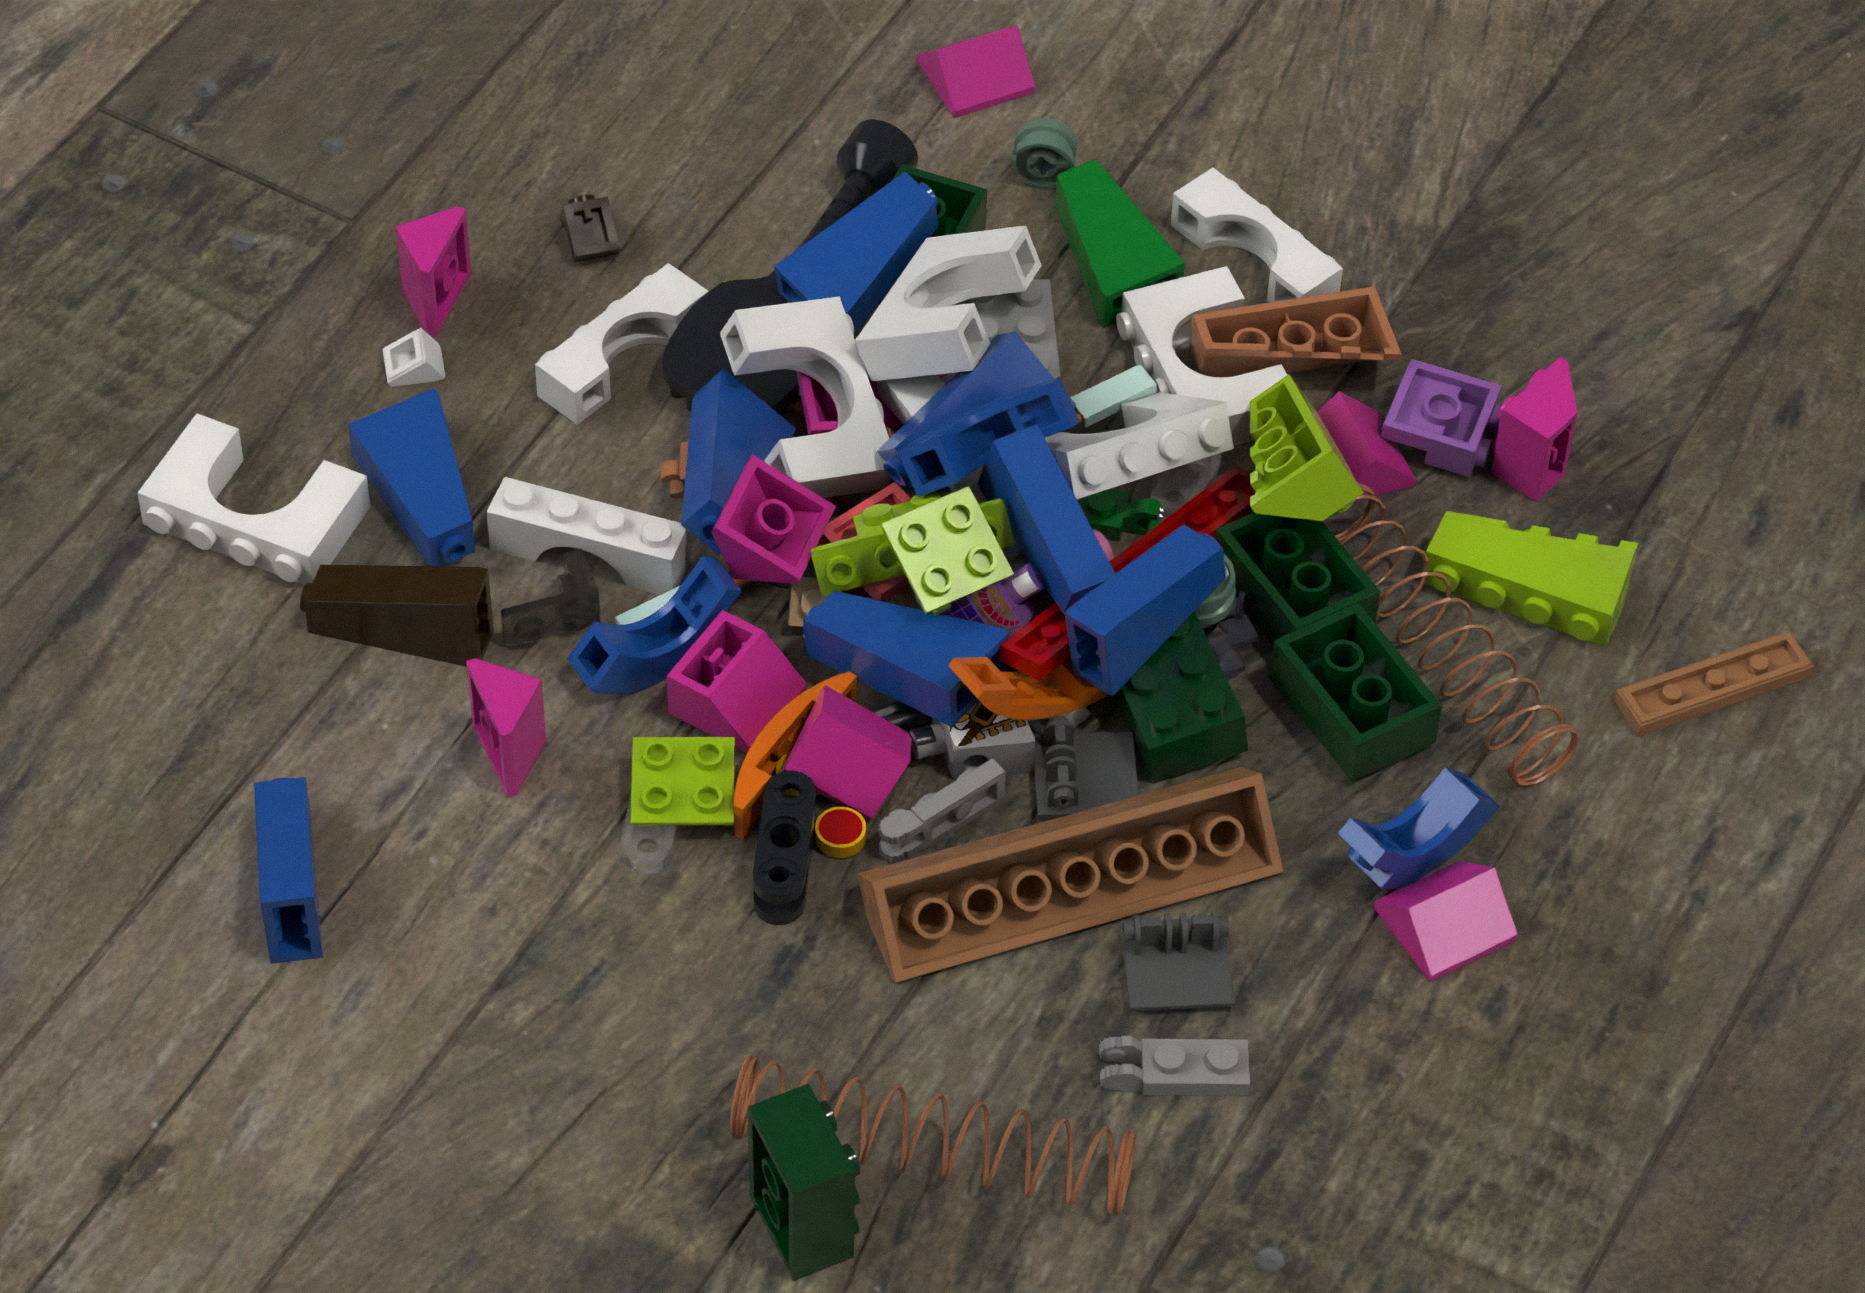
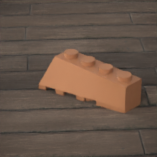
(1293, 333)

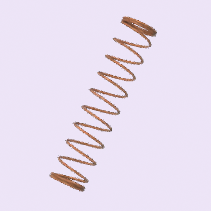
(1359, 526)
(1117, 1183)

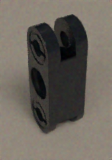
(780, 872)

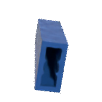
(862, 250)
(1001, 370)
(724, 431)
(417, 475)
(1044, 515)
(1141, 607)
(901, 650)
(287, 870)

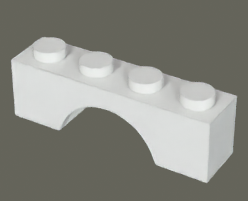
(1219, 214)
(577, 372)
(641, 547)

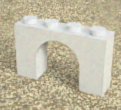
(917, 323)
(1160, 325)
(819, 342)
(1157, 436)
(286, 542)

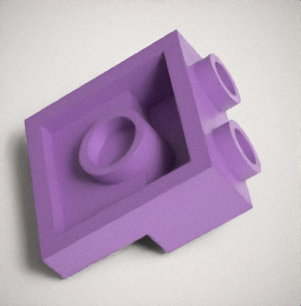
(1444, 416)

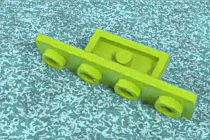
(869, 555)

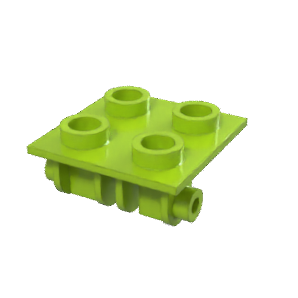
(947, 550)
(682, 781)

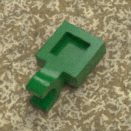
(1113, 512)

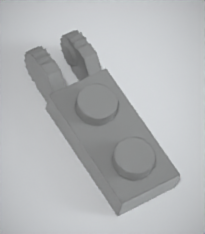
(941, 812)
(1176, 1066)

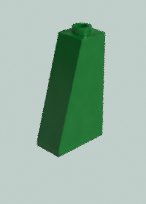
(1110, 239)

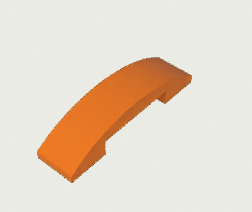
(1021, 696)
(774, 742)

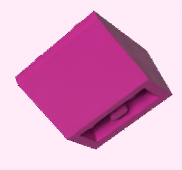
(1536, 432)
(732, 681)

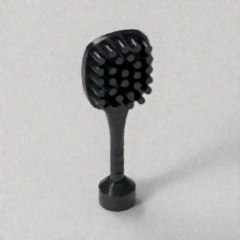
(696, 347)

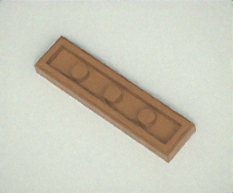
(1713, 683)

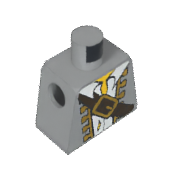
(976, 740)

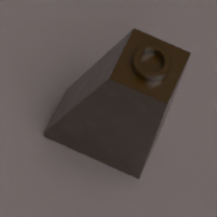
(403, 609)

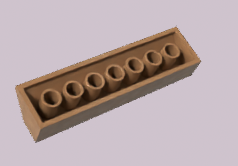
(1071, 873)

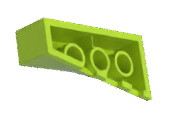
(1296, 458)
(1534, 575)

